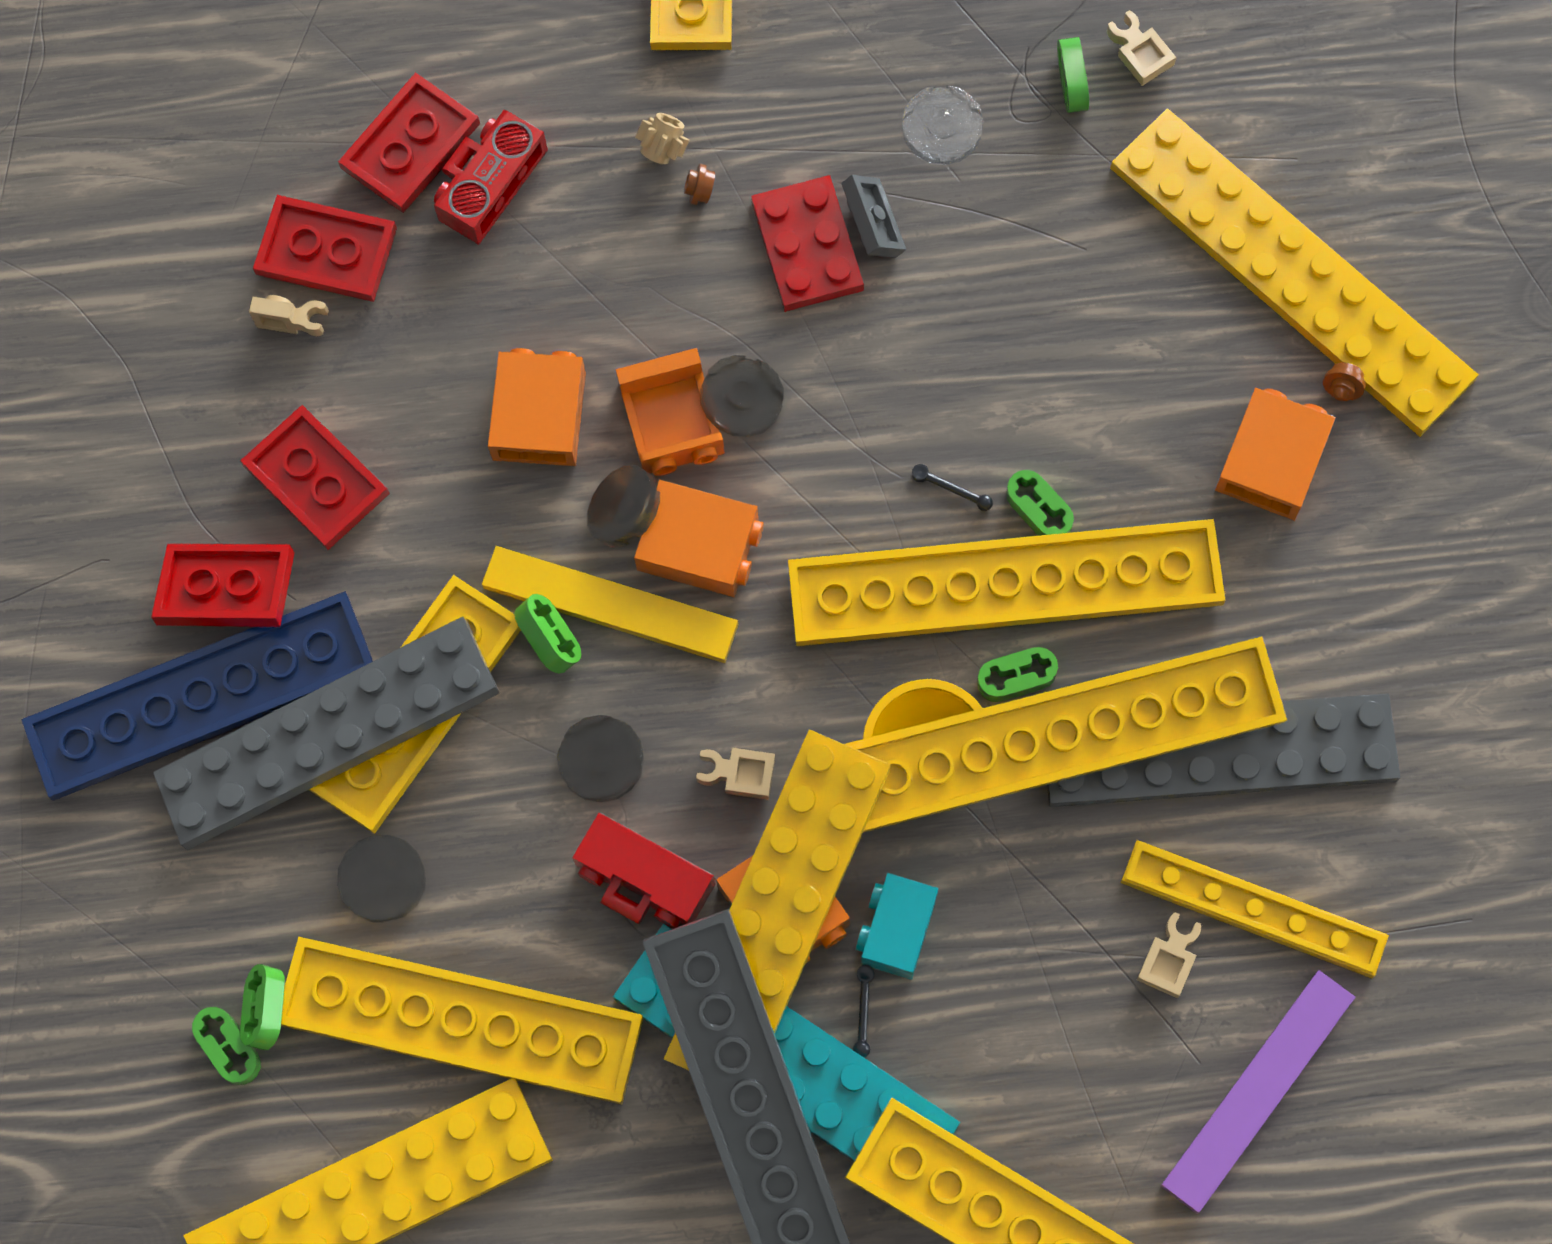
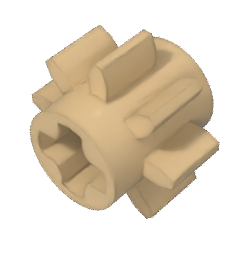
(662, 138)

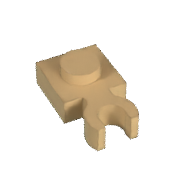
(1142, 53)
(745, 774)
(1169, 962)

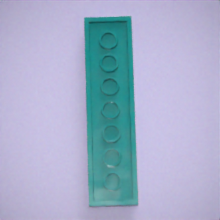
(833, 1083)

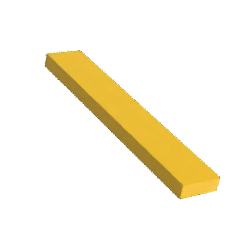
(612, 604)
(1255, 909)

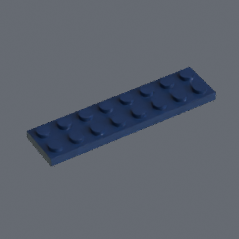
(194, 696)

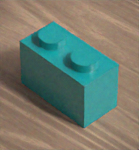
(898, 925)

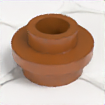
(699, 184)
(1344, 382)

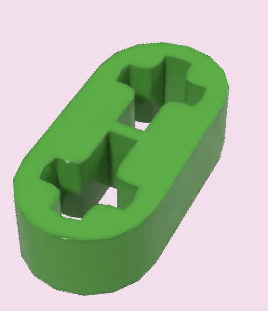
(1073, 74)
(1046, 499)
(547, 633)
(1015, 664)
(262, 1007)
(218, 1052)

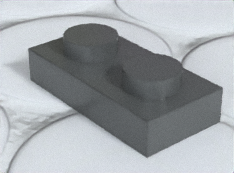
(873, 216)

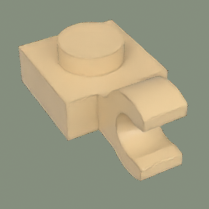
(281, 315)

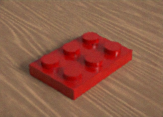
(409, 142)
(807, 243)
(325, 248)
(315, 477)
(223, 585)

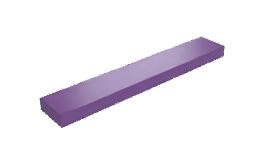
(1257, 1092)

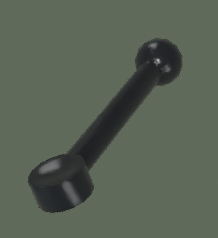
(921, 473)
(865, 975)

